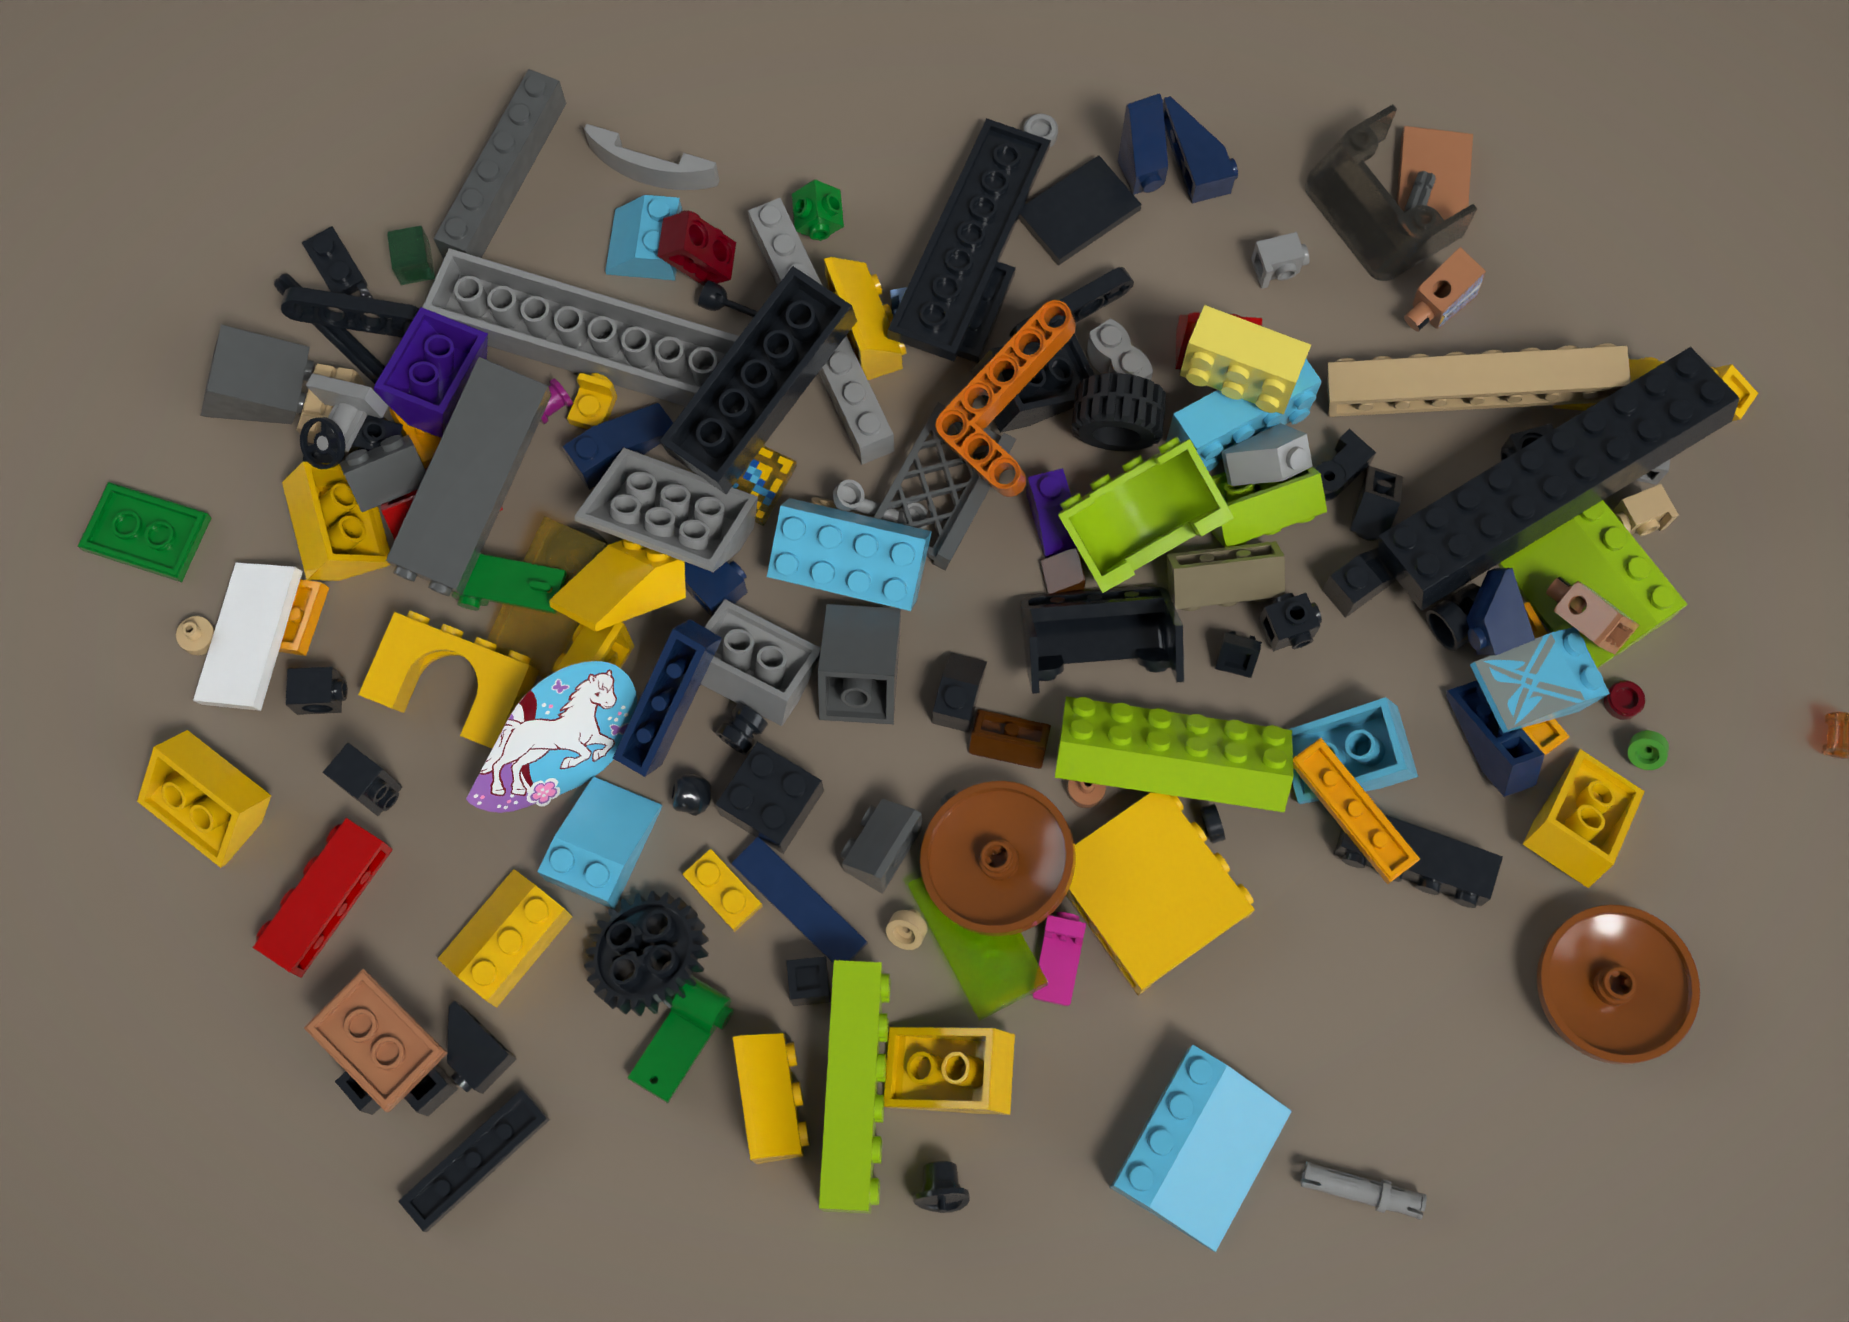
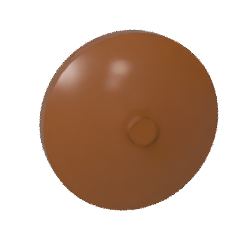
(998, 858)
(1618, 984)

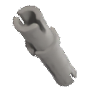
(1364, 1190)

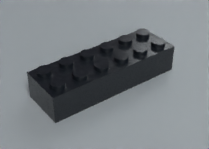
(759, 380)

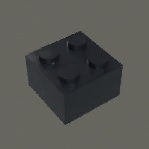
(770, 797)

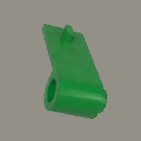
(511, 584)
(681, 1039)

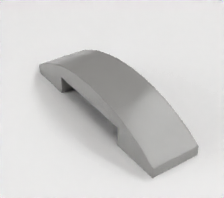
(689, 174)

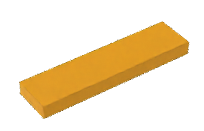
(1354, 811)

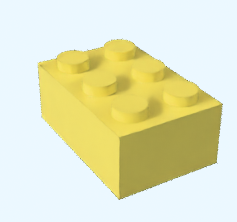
(1244, 360)

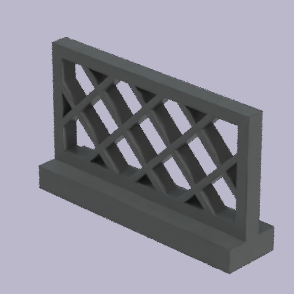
(965, 507)

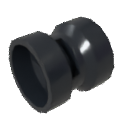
(739, 731)

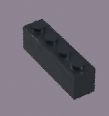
(1443, 865)

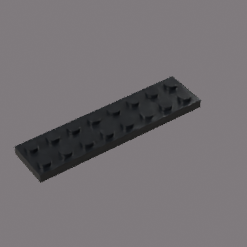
(969, 240)

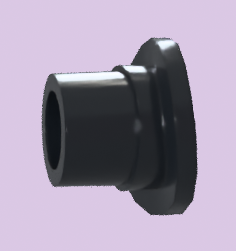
(941, 1189)

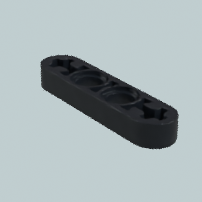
(1091, 297)
(303, 303)

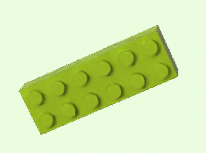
(1175, 754)
(852, 1087)

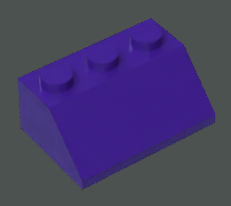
(430, 370)

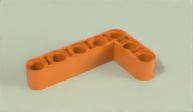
(1002, 393)

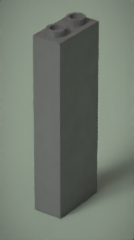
(469, 477)

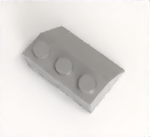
(758, 663)

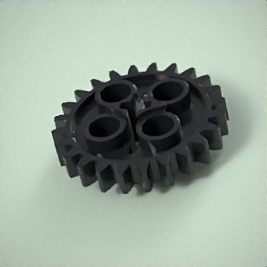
(646, 953)

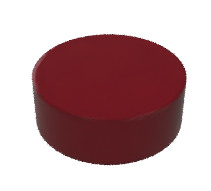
(1624, 700)

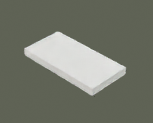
(248, 636)

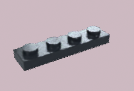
(473, 1160)

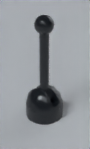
(714, 297)

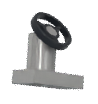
(350, 408)

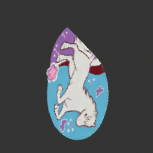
(556, 737)

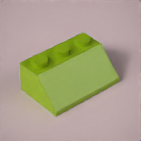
(1269, 506)

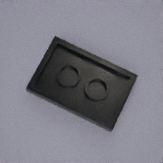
(1079, 210)

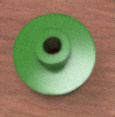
(1648, 750)

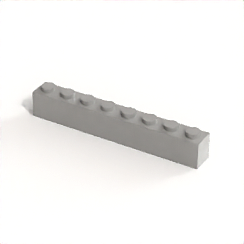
(842, 372)

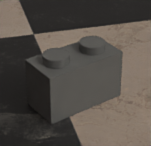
(383, 472)

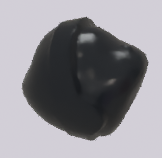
(691, 794)

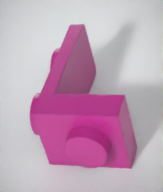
(1060, 957)

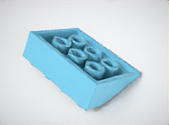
(1201, 1148)

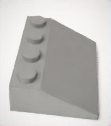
(669, 511)

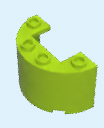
(1143, 512)

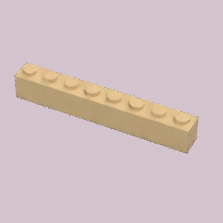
(1476, 380)

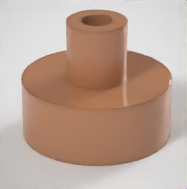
(1085, 796)

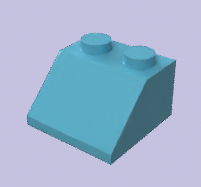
(637, 238)

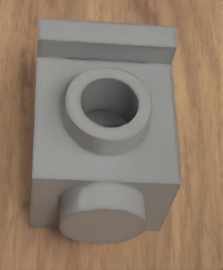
(1279, 258)

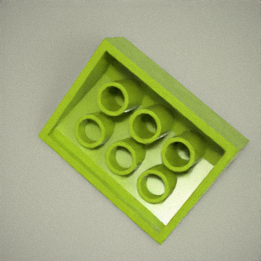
(1608, 560)

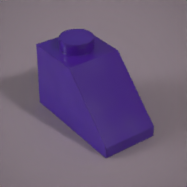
(1044, 498)

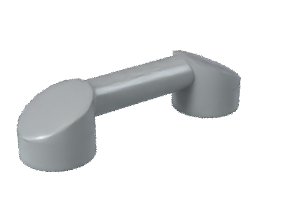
(850, 496)

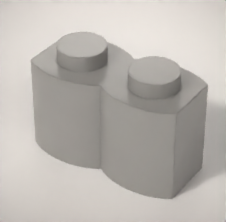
(1112, 352)

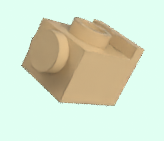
(1646, 511)

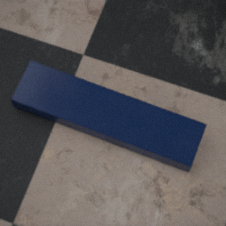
(798, 902)

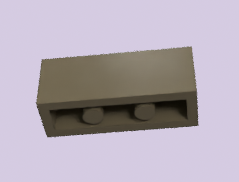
(1226, 575)

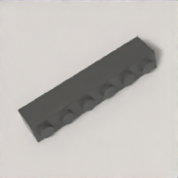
(502, 166)

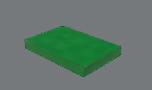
(144, 532)

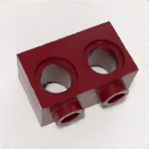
(696, 248)

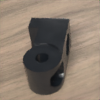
(1346, 466)

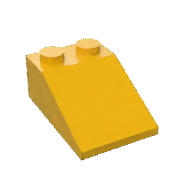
(621, 585)
(1585, 819)
(950, 1069)

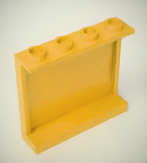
(1154, 889)

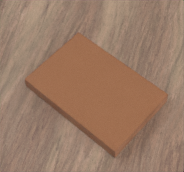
(1443, 154)
(375, 1040)

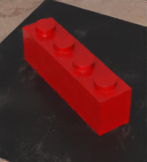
(322, 897)

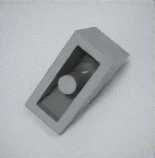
(1267, 456)

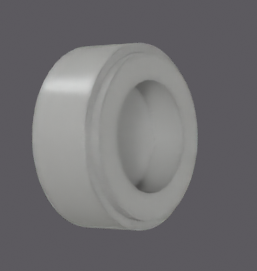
(1042, 126)

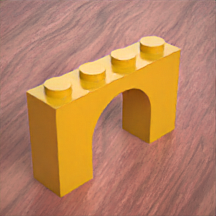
(413, 645)

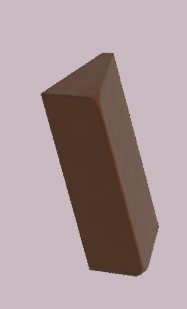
(1009, 739)

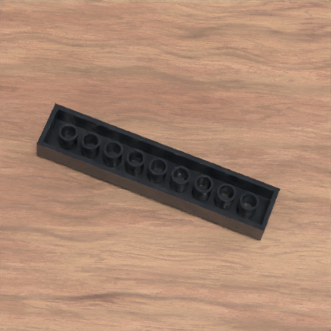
(1557, 477)

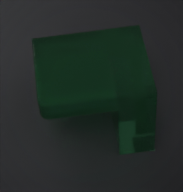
(411, 255)

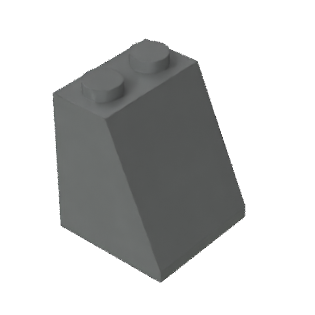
(256, 378)
(859, 664)

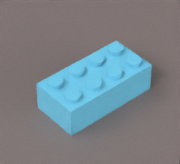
(1223, 422)
(848, 554)

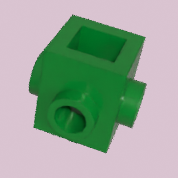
(817, 210)

